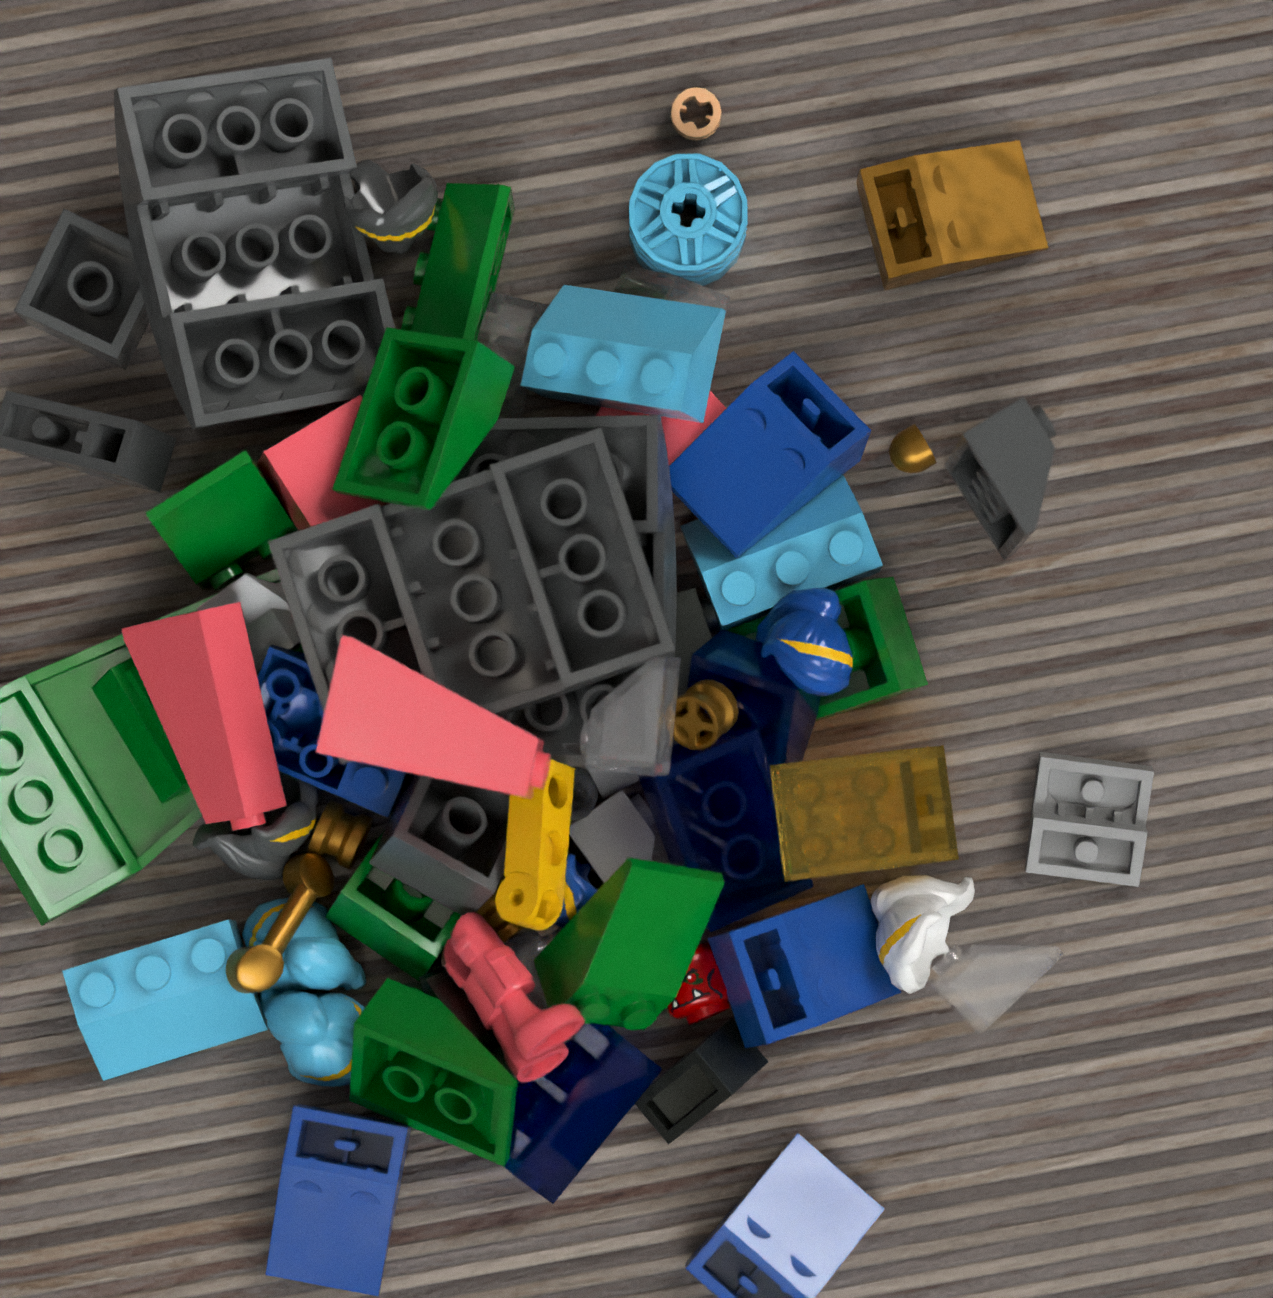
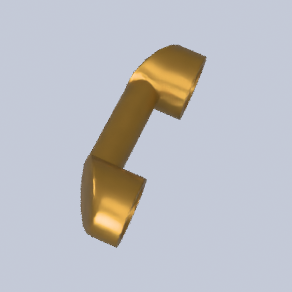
(260, 966)

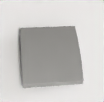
(1089, 819)

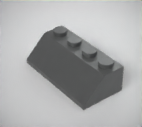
(1005, 472)

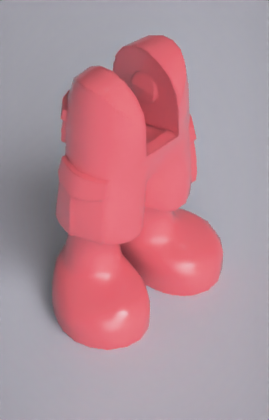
(498, 990)

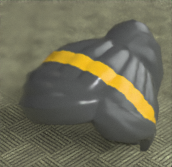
(391, 206)
(265, 848)

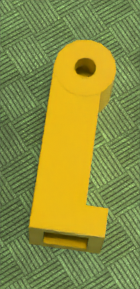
(537, 852)

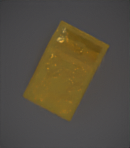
(864, 812)

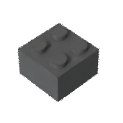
(87, 291)
(446, 842)

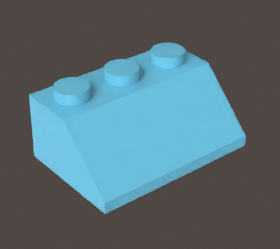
(625, 352)
(814, 548)
(162, 1000)

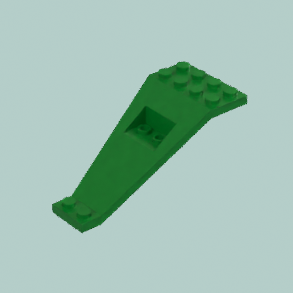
(87, 777)

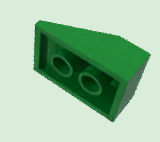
(421, 417)
(222, 522)
(880, 645)
(393, 918)
(630, 943)
(431, 1073)

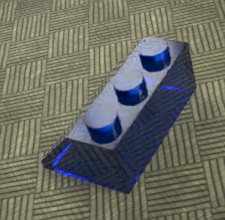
(722, 819)
(575, 1108)

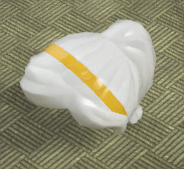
(914, 924)

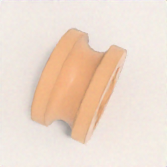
(702, 97)

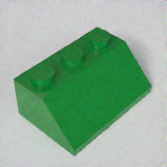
(463, 260)

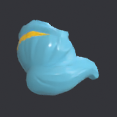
(314, 953)
(313, 1033)

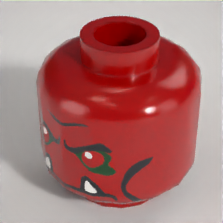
(702, 990)

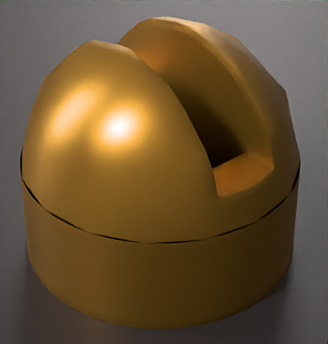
(910, 451)

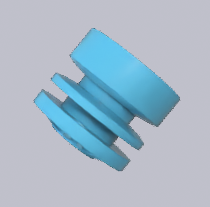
(711, 243)

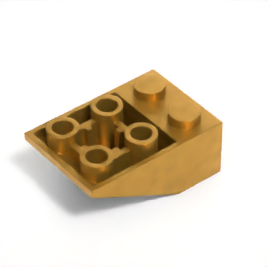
(950, 212)

